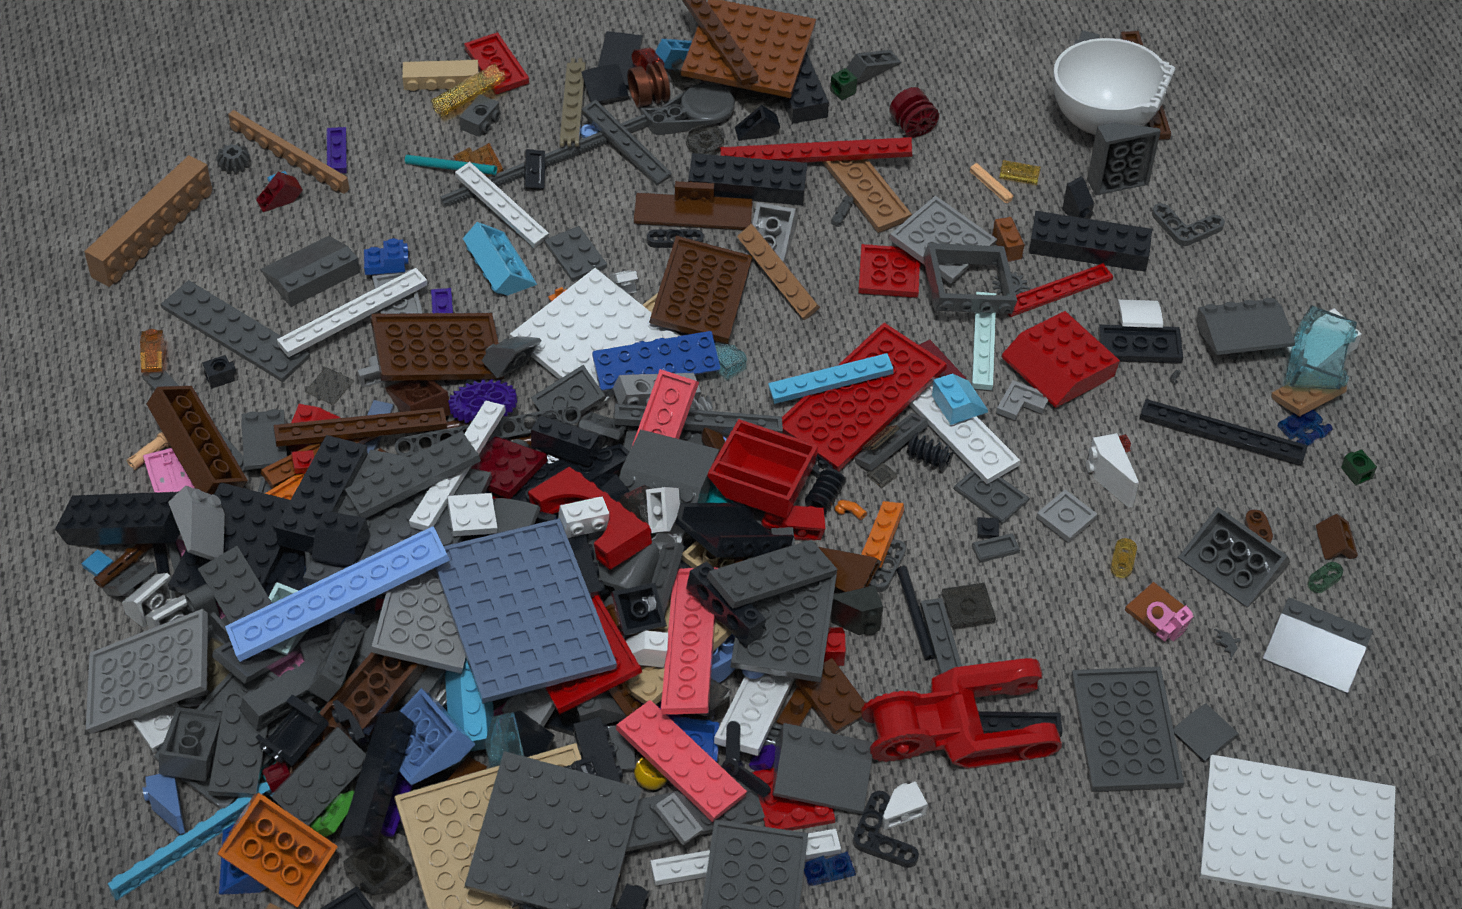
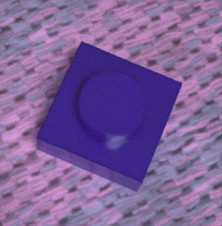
(764, 759)

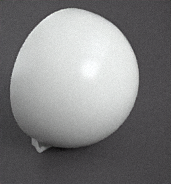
(1110, 83)

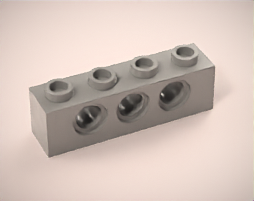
(638, 388)

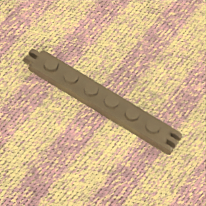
(572, 103)

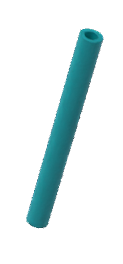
(447, 164)

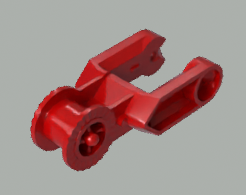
(950, 720)

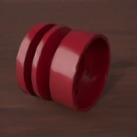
(914, 112)

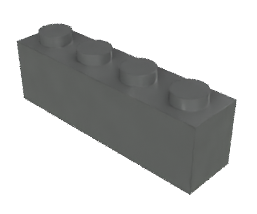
(270, 700)

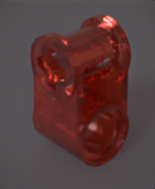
(645, 56)

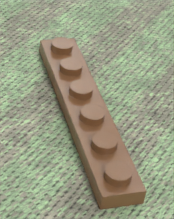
(778, 272)

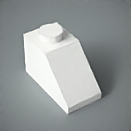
(662, 508)
(649, 648)
(905, 805)

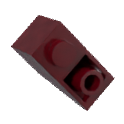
(279, 192)

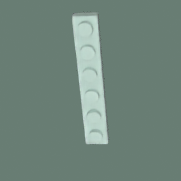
(983, 349)

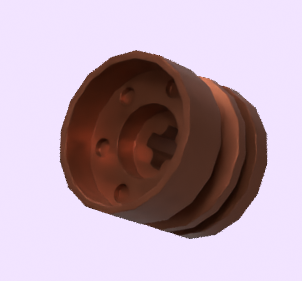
(648, 84)

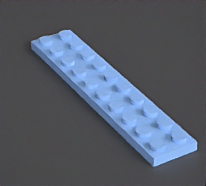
(336, 593)

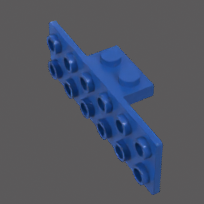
(679, 354)

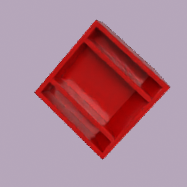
(1061, 359)
(762, 468)

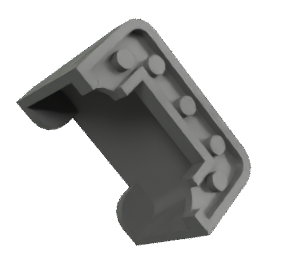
(630, 573)

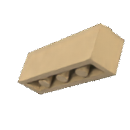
(437, 74)

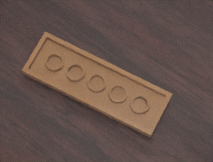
(869, 192)

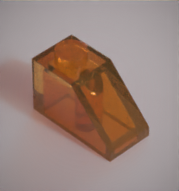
(152, 350)

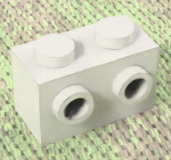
(584, 517)

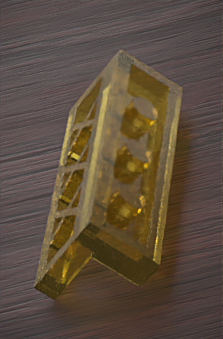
(468, 90)

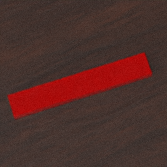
(1061, 288)

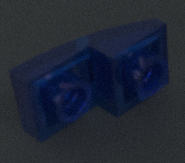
(827, 870)

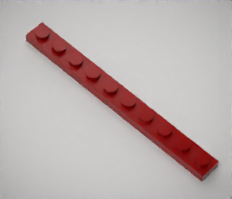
(826, 150)

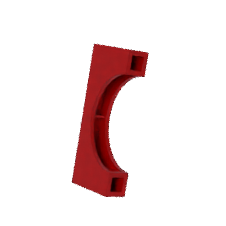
(624, 532)

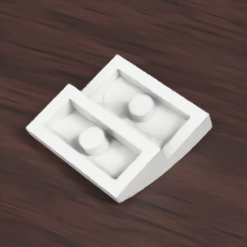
(1140, 313)

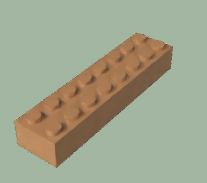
(148, 221)

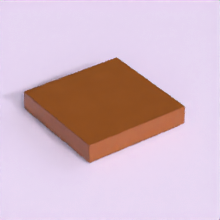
(1153, 593)

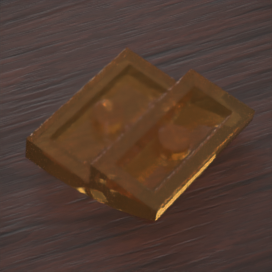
(482, 155)

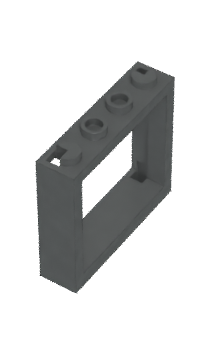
(969, 254)

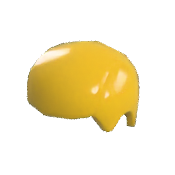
(643, 775)

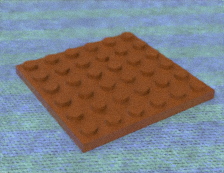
(769, 40)

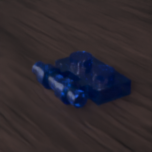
(1297, 425)

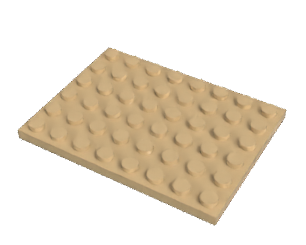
(445, 824)

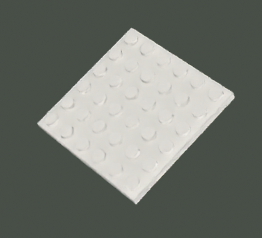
(587, 319)

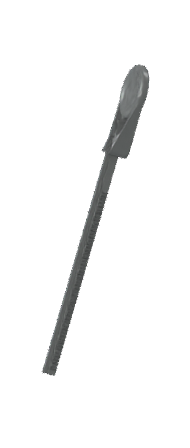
(701, 104)

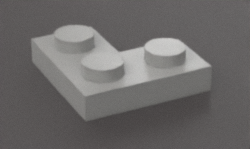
(1021, 396)

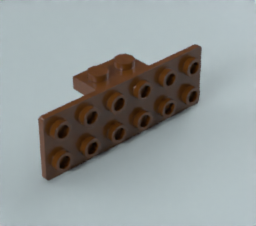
(693, 207)

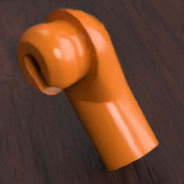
(853, 507)

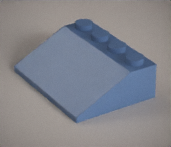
(434, 739)

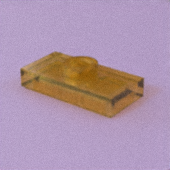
(1019, 172)

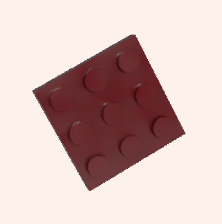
(509, 465)

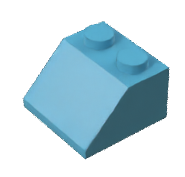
(957, 398)

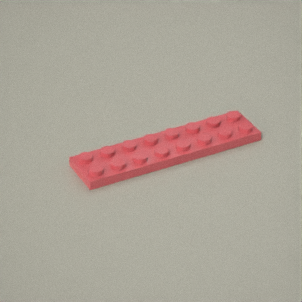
(688, 652)

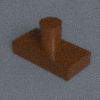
(795, 710)

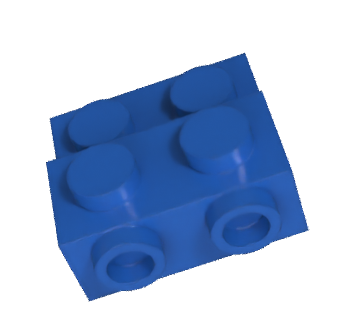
(386, 259)
(700, 732)

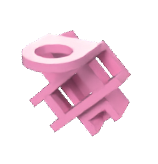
(1172, 624)

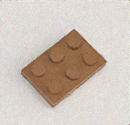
(1304, 399)

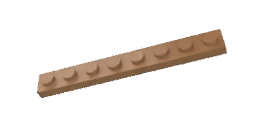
(291, 153)

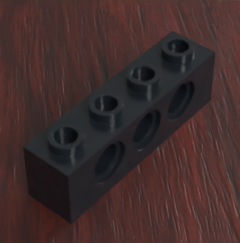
(743, 621)

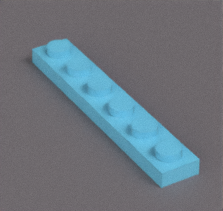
(830, 378)

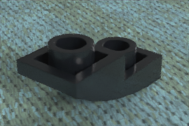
(347, 720)

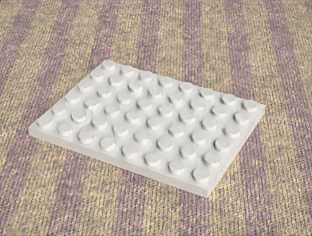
(1299, 832)

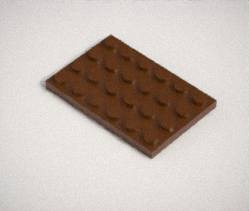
(701, 289)
(433, 345)

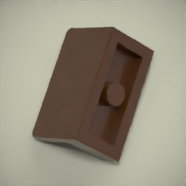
(1336, 537)

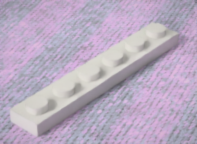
(501, 204)

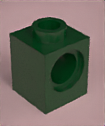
(843, 84)
(1358, 467)

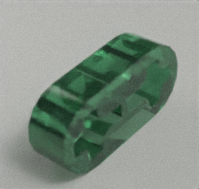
(1322, 573)

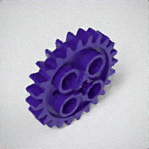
(469, 400)

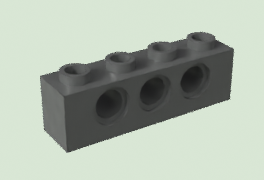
(336, 659)

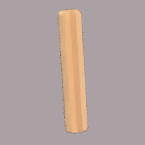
(989, 181)

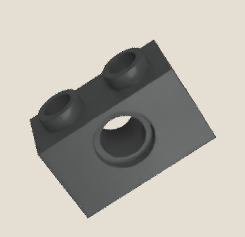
(480, 115)

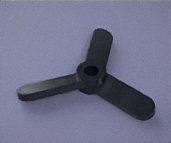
(733, 735)

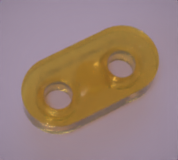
(1123, 559)

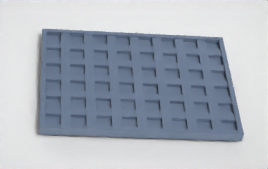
(523, 611)

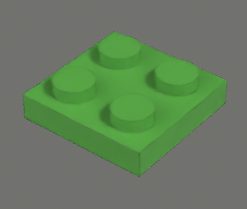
(333, 814)

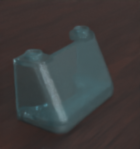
(1320, 351)

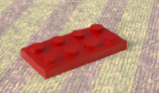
(493, 50)

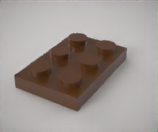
(833, 697)

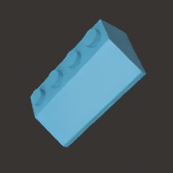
(498, 259)
(466, 706)

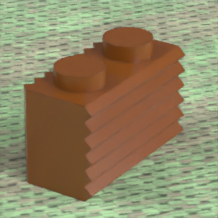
(1009, 237)

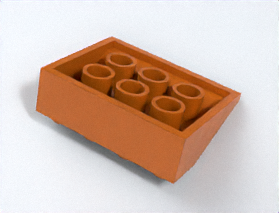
(277, 849)

